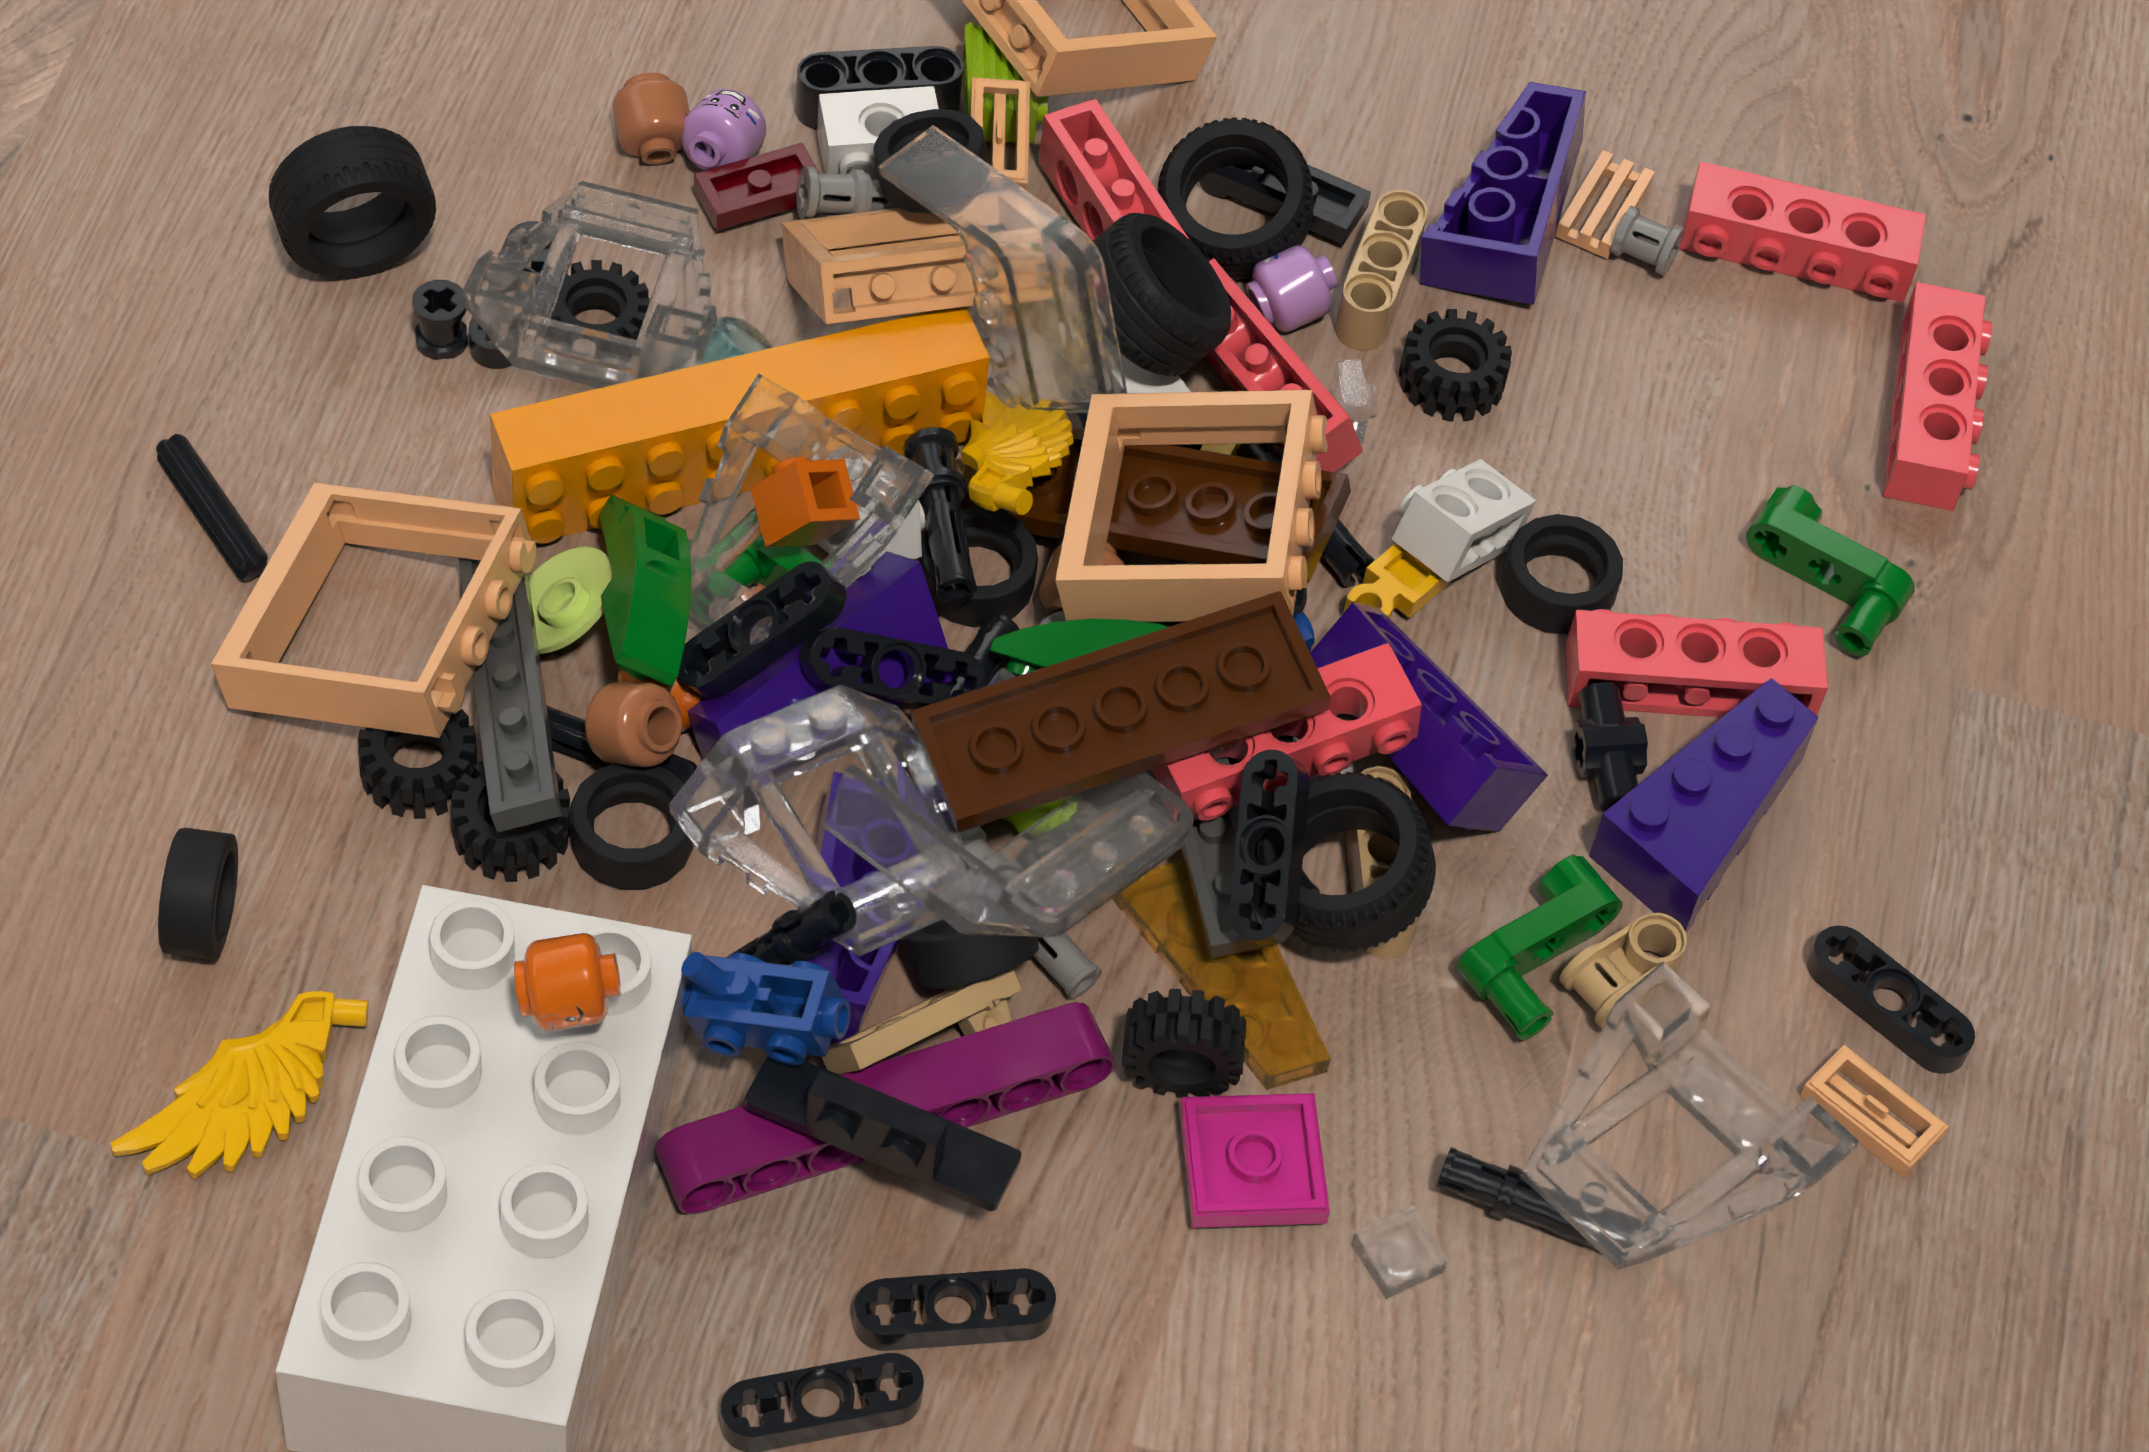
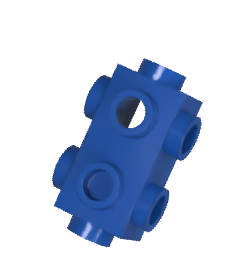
(763, 1006)

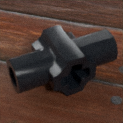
(1608, 743)

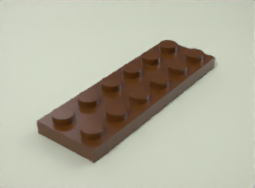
(1186, 504)
(1119, 711)

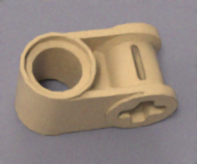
(1618, 963)

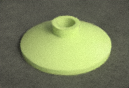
(568, 595)

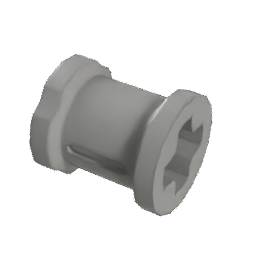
(1635, 225)

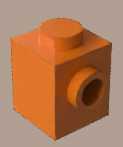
(804, 501)

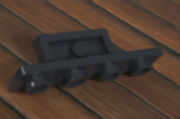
(885, 1131)

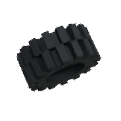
(607, 292)
(1448, 389)
(416, 786)
(505, 849)
(1184, 1043)

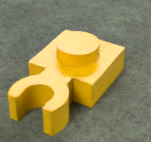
(1397, 582)

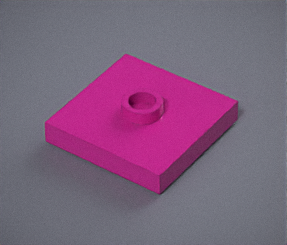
(1253, 1160)

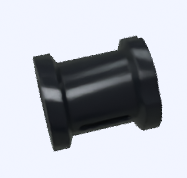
(440, 315)

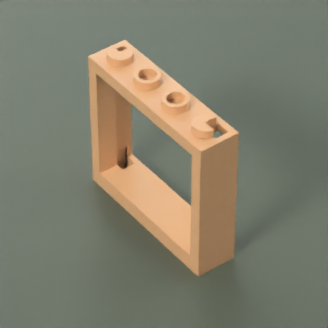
(1168, 51)
(886, 259)
(1181, 418)
(337, 515)

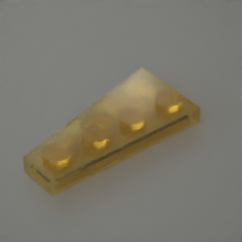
(1280, 1033)

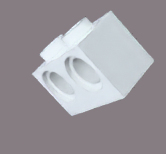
(1462, 519)

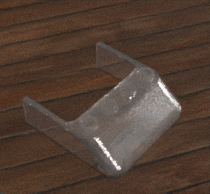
(1033, 276)
(1035, 881)

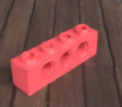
(1096, 169)
(1803, 231)
(1260, 360)
(1936, 397)
(1692, 662)
(1362, 685)

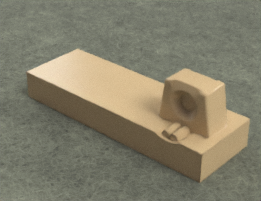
(971, 1006)

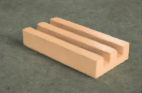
(1000, 88)
(1619, 176)
(1868, 1115)

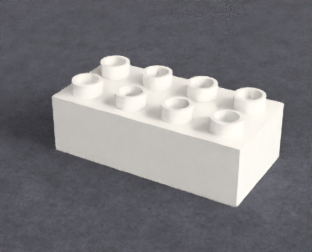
(483, 1195)

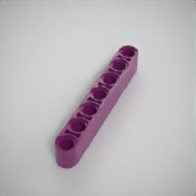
(959, 1080)

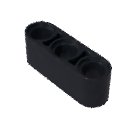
(877, 71)

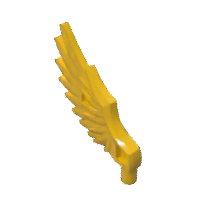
(1012, 450)
(246, 1090)

